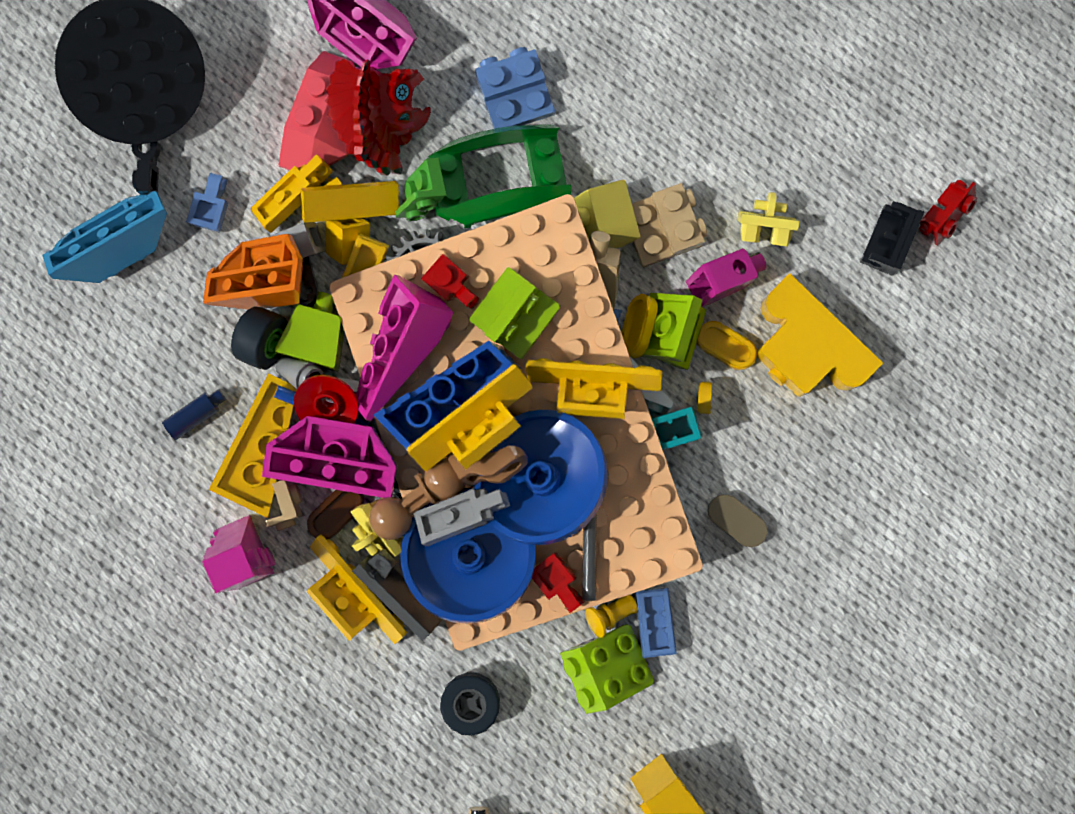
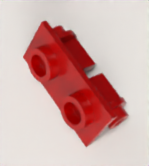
(944, 222)

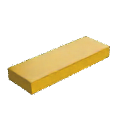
(349, 201)

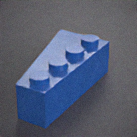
(443, 393)

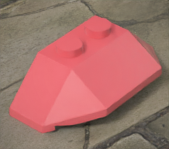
(308, 125)

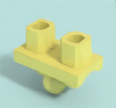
(781, 226)
(367, 537)

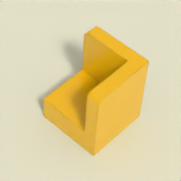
(341, 237)

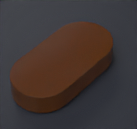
(333, 513)

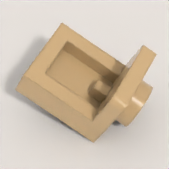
(288, 499)

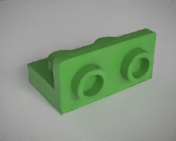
(422, 190)

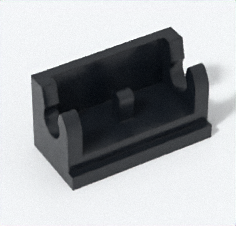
(892, 237)

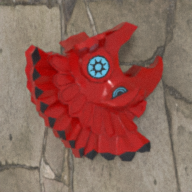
(374, 112)

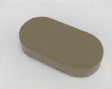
(737, 520)

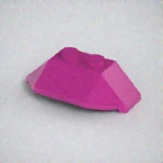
(364, 30)
(332, 457)

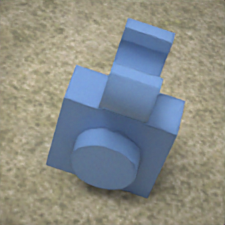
(208, 209)

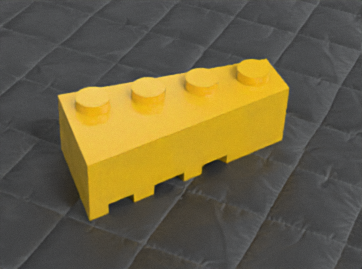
(663, 790)

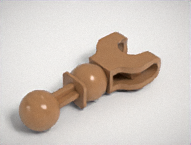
(392, 516)

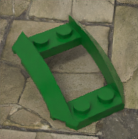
(544, 167)

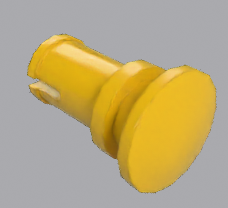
(606, 616)

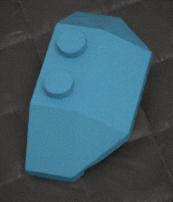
(108, 241)

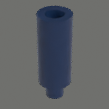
(193, 414)

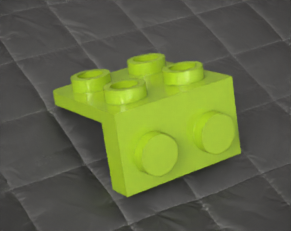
(607, 669)

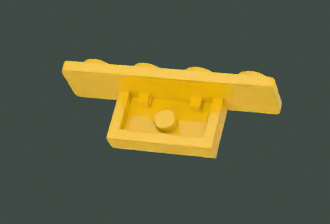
(593, 388)
(475, 424)
(347, 598)

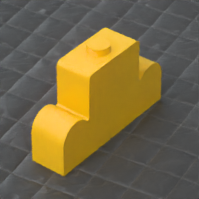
(811, 343)

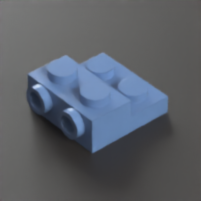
(514, 89)

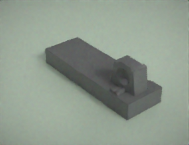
(391, 588)

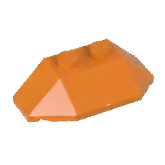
(257, 274)

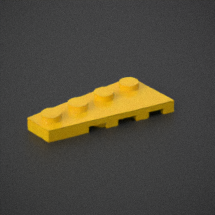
(242, 467)

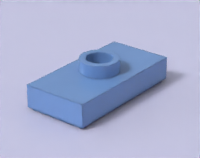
(655, 623)

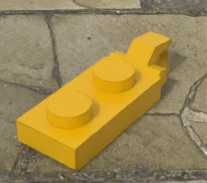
(286, 194)

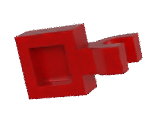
(449, 280)
(554, 578)

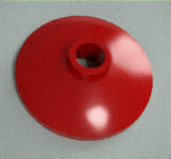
(311, 401)

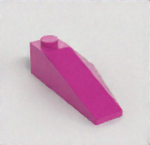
(408, 333)

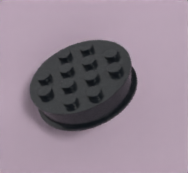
(129, 70)

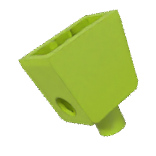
(314, 334)

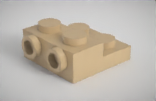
(667, 225)

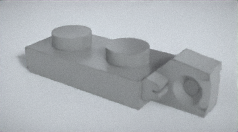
(458, 514)

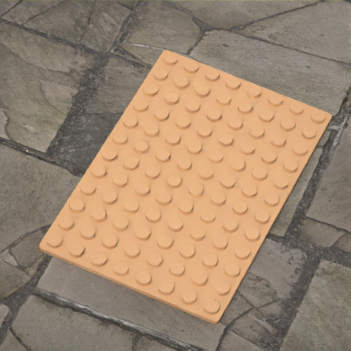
(641, 521)

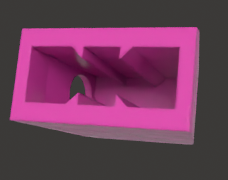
(725, 276)

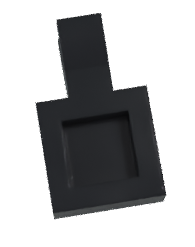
(147, 173)

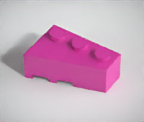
(237, 557)

